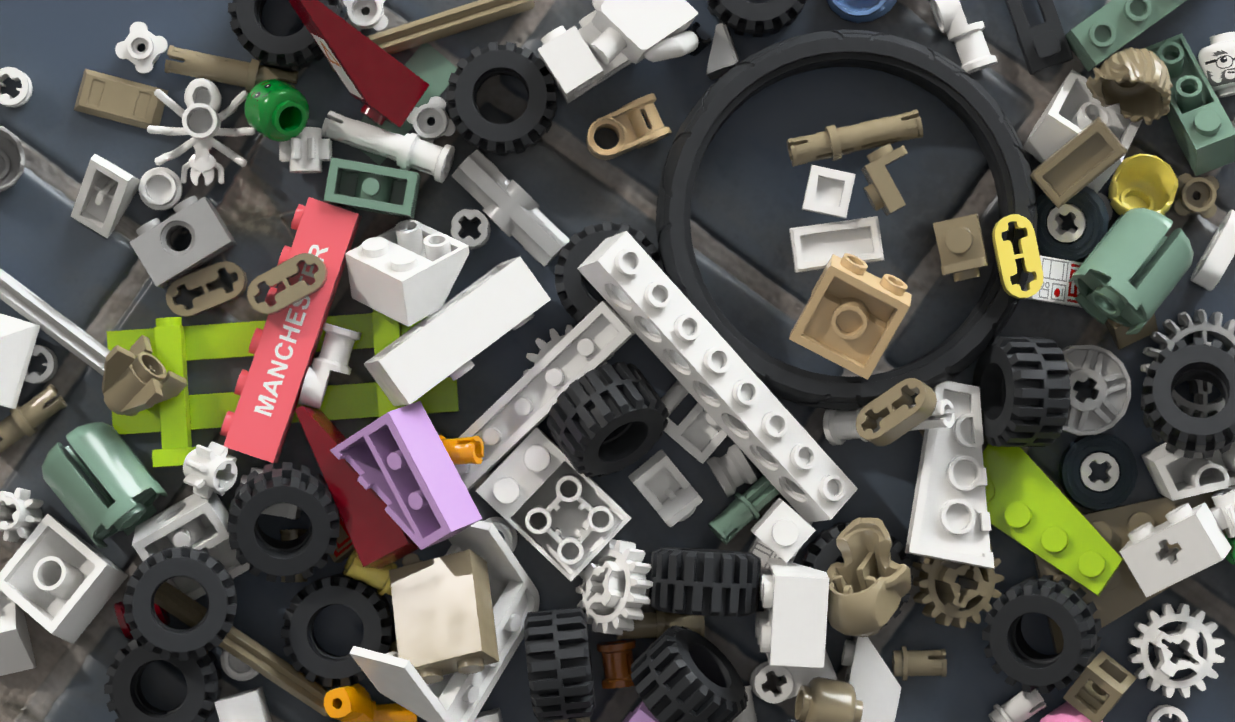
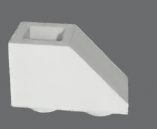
(871, 679)

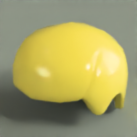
(1143, 183)

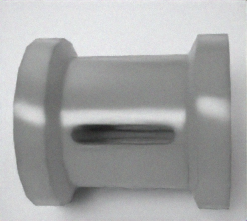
(472, 215)

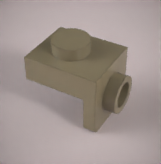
(881, 188)

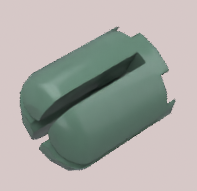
(1133, 269)
(101, 481)

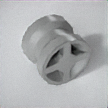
(731, 470)

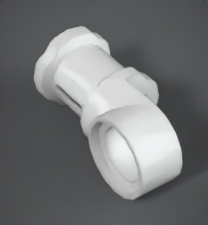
(967, 38)
(333, 357)

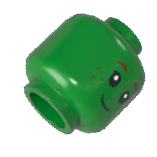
(276, 110)

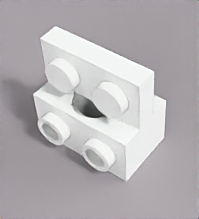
(194, 524)

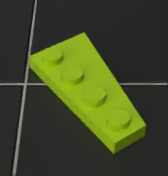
(1043, 520)

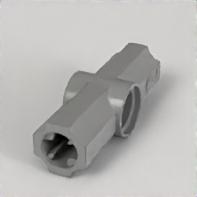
(510, 208)

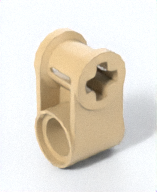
(629, 127)

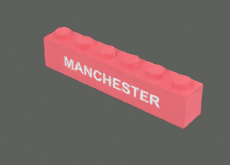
(289, 337)

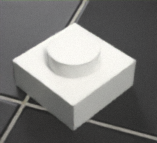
(828, 191)

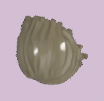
(1135, 81)

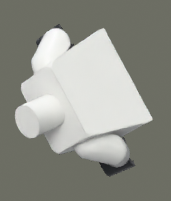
(645, 30)

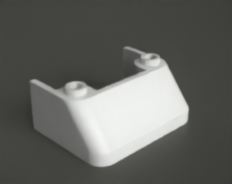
(462, 695)

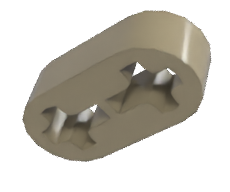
(281, 274)
(202, 279)
(895, 411)

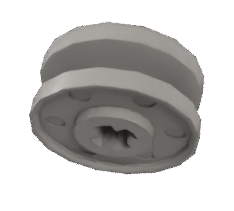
(1109, 385)

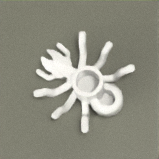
(202, 123)

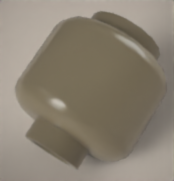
(827, 702)

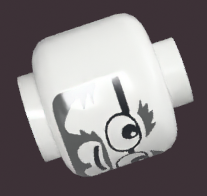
(1219, 63)

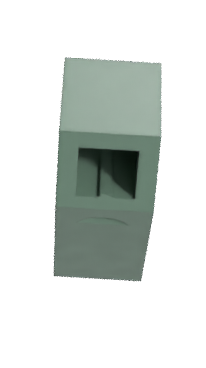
(1195, 111)

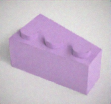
(412, 474)

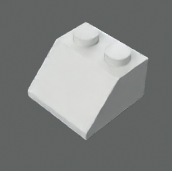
(1068, 115)
(60, 579)

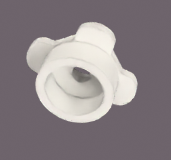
(375, 18)
(153, 47)
(435, 109)

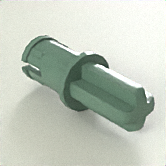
(743, 510)

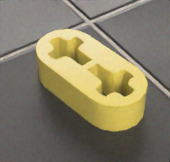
(1028, 254)

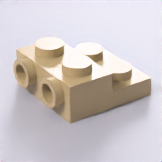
(852, 314)

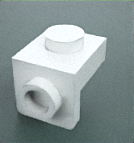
(666, 489)

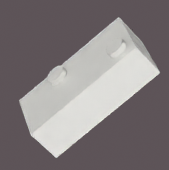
(457, 332)

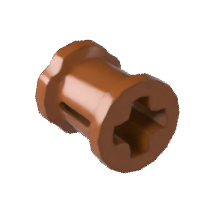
(617, 663)

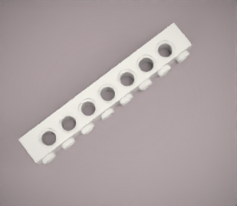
(717, 377)

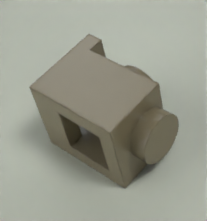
(1099, 687)

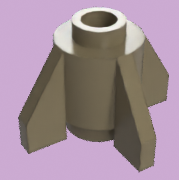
(137, 379)

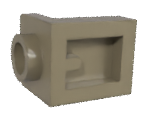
(961, 247)

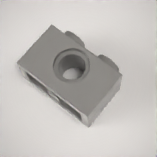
(208, 241)

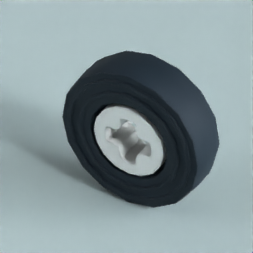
(1071, 244)
(1075, 470)

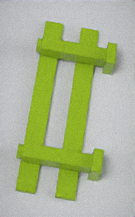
(179, 415)

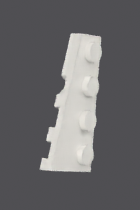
(950, 494)

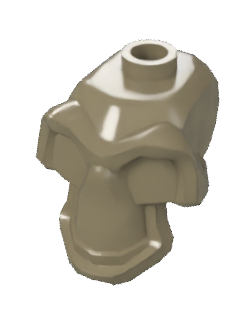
(868, 583)

